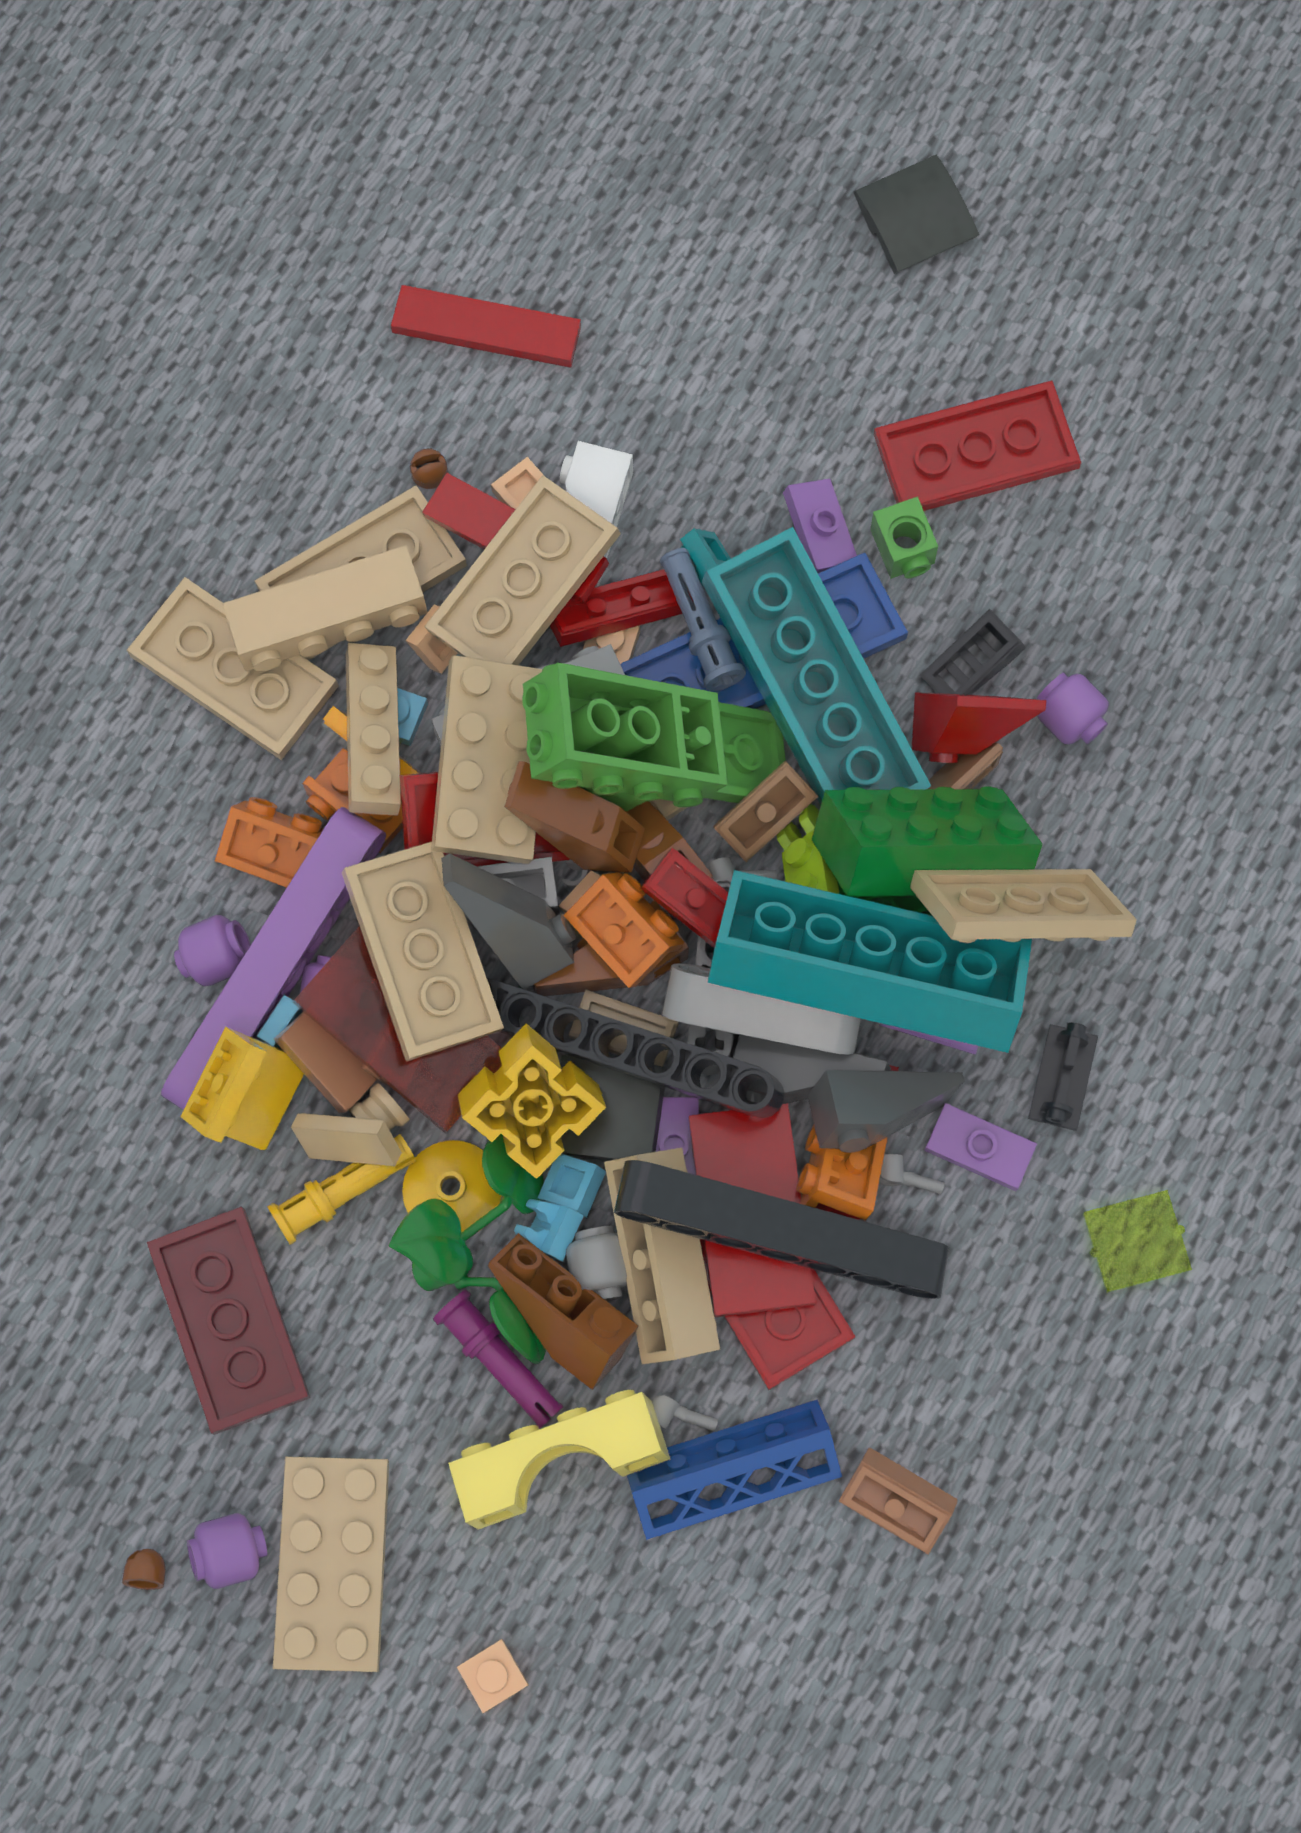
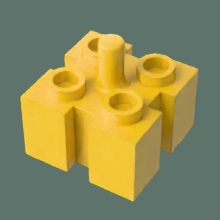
(531, 1101)

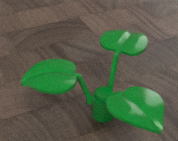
(438, 1249)

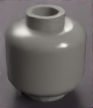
(598, 1262)

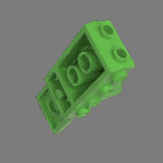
(644, 738)

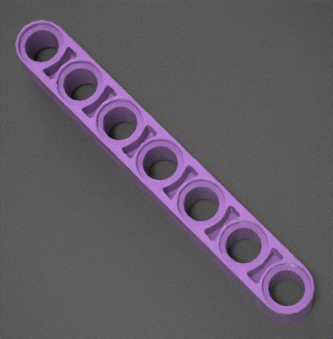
(281, 946)

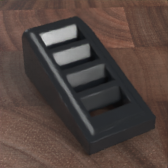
(974, 635)

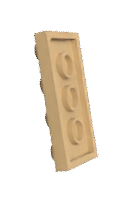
(383, 529)
(523, 577)
(195, 652)
(478, 760)
(1022, 904)
(421, 951)
(331, 1564)

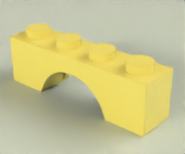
(497, 1479)

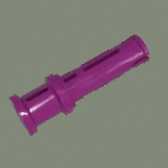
(482, 1341)

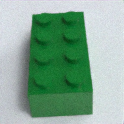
(884, 835)

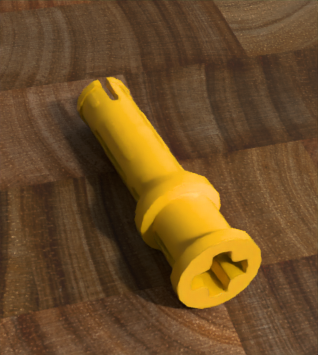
(321, 1199)

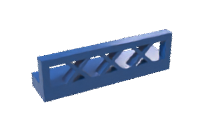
(730, 1459)

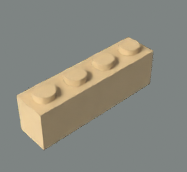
(325, 609)
(664, 1278)

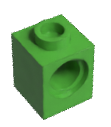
(910, 521)

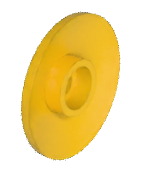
(446, 1161)

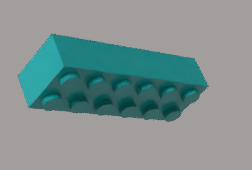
(810, 670)
(868, 962)

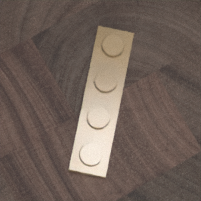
(372, 729)

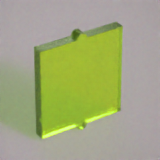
(1137, 1241)

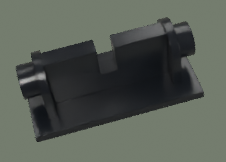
(1063, 1076)

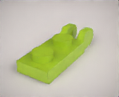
(800, 856)

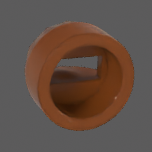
(429, 474)
(144, 1570)

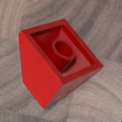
(966, 723)

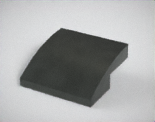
(916, 213)
(626, 1124)

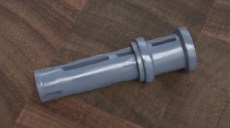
(708, 641)

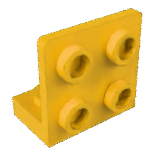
(242, 1091)

